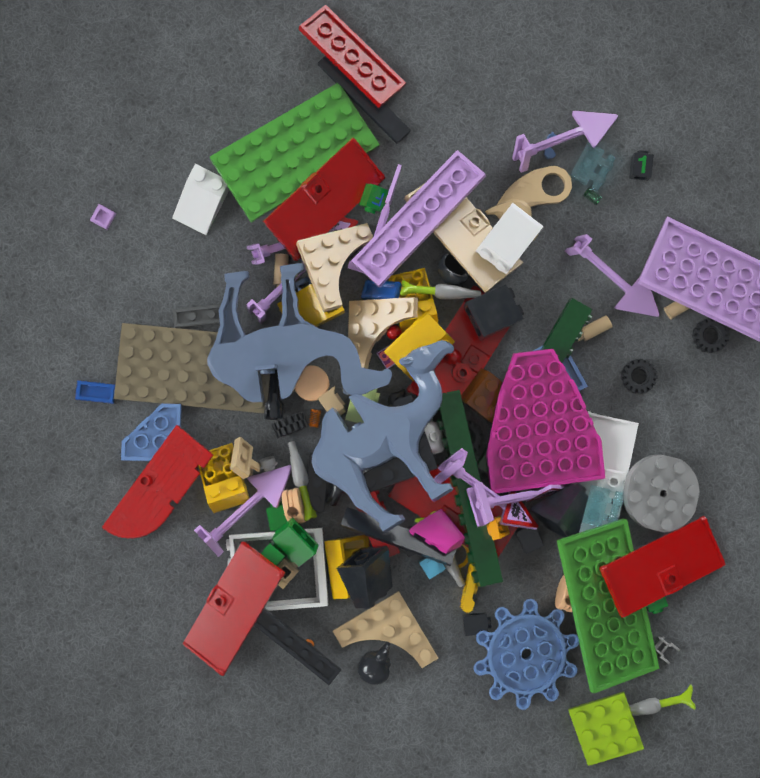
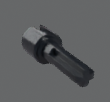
(274, 407)

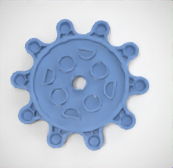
(543, 665)

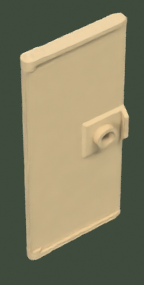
(462, 235)

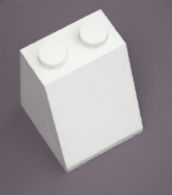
(509, 238)

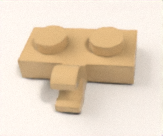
(242, 460)

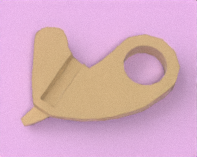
(528, 192)

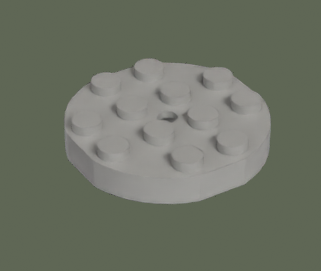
(643, 491)

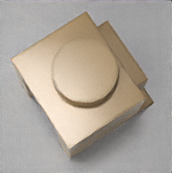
(333, 400)
(292, 567)

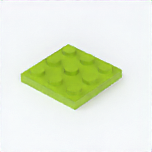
(606, 728)

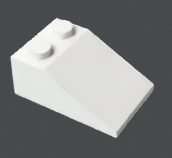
(201, 199)

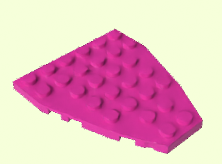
(541, 428)

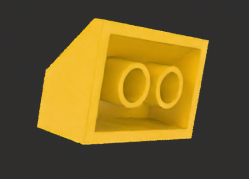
(420, 333)
(337, 552)

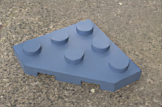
(151, 433)

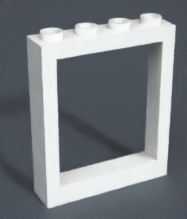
(319, 568)

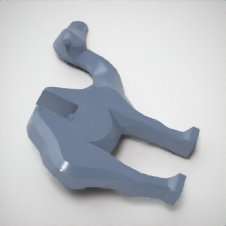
(289, 347)
(385, 434)

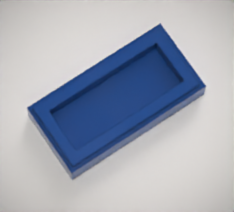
(387, 291)
(95, 392)

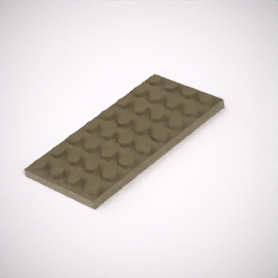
(172, 368)

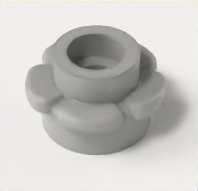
(268, 463)

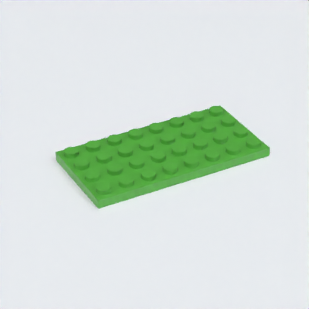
(286, 151)
(610, 645)

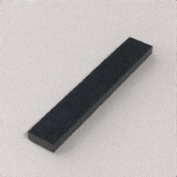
(382, 116)
(398, 536)
(297, 646)

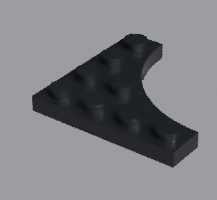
(396, 470)

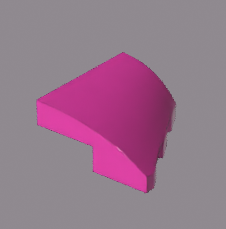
(439, 531)

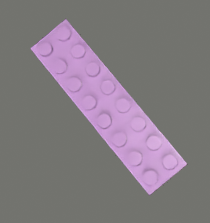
(418, 218)

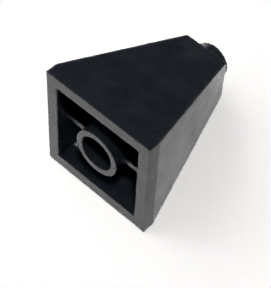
(563, 510)

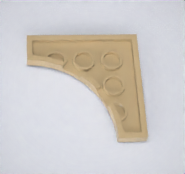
(324, 259)
(372, 317)
(391, 623)

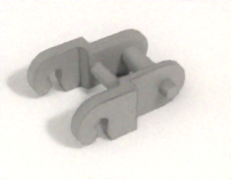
(663, 650)

